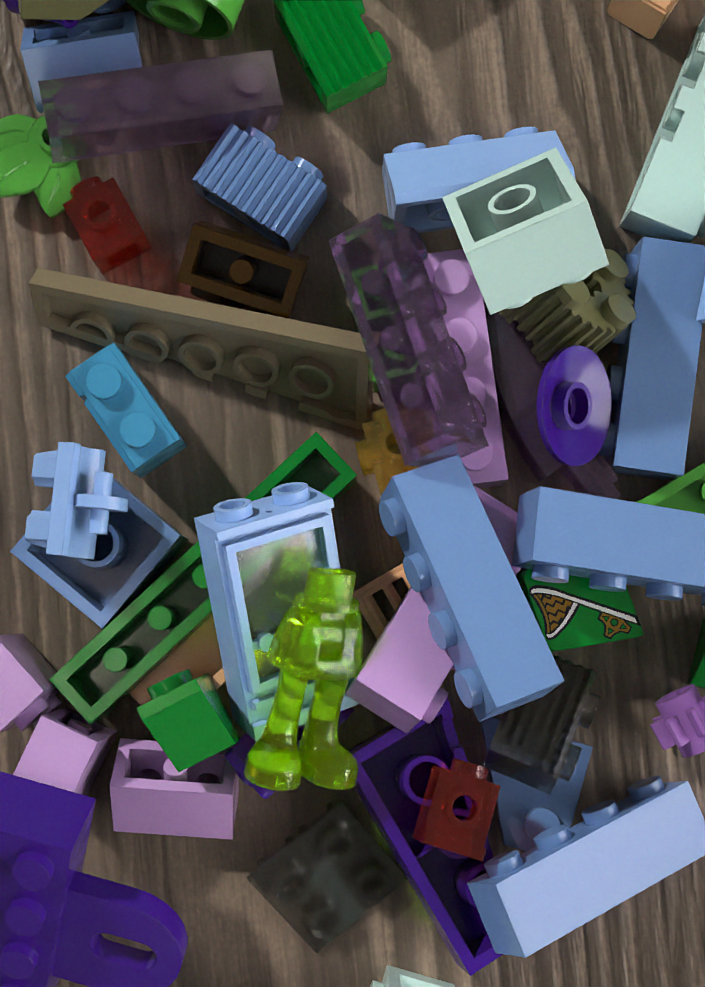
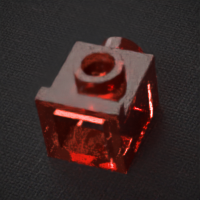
(117, 238)
(436, 819)

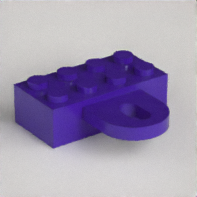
(57, 912)

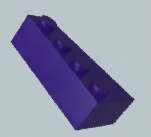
(392, 788)

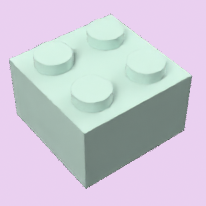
(526, 231)

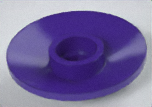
(574, 405)

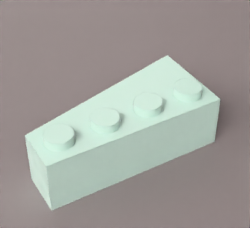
(671, 184)

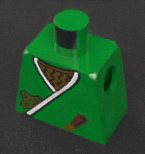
(578, 615)

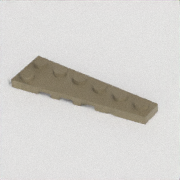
(267, 352)

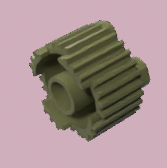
(578, 313)

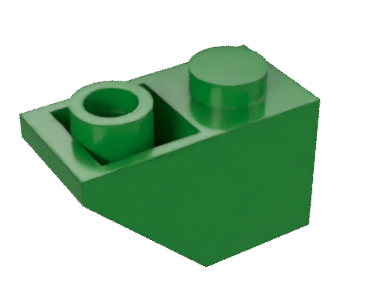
(188, 719)

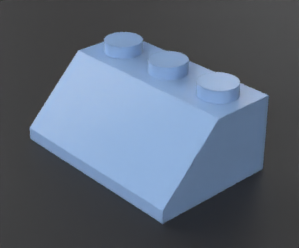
(420, 176)

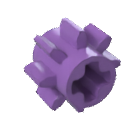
(681, 721)

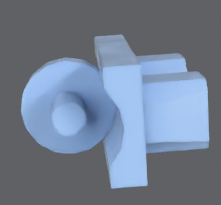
(78, 501)

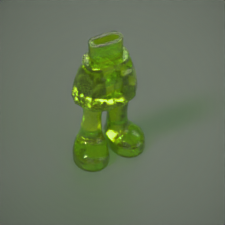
(322, 644)

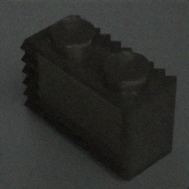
(537, 736)

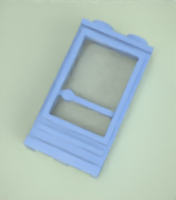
(253, 568)

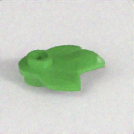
(29, 167)

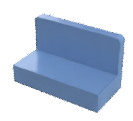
(88, 48)

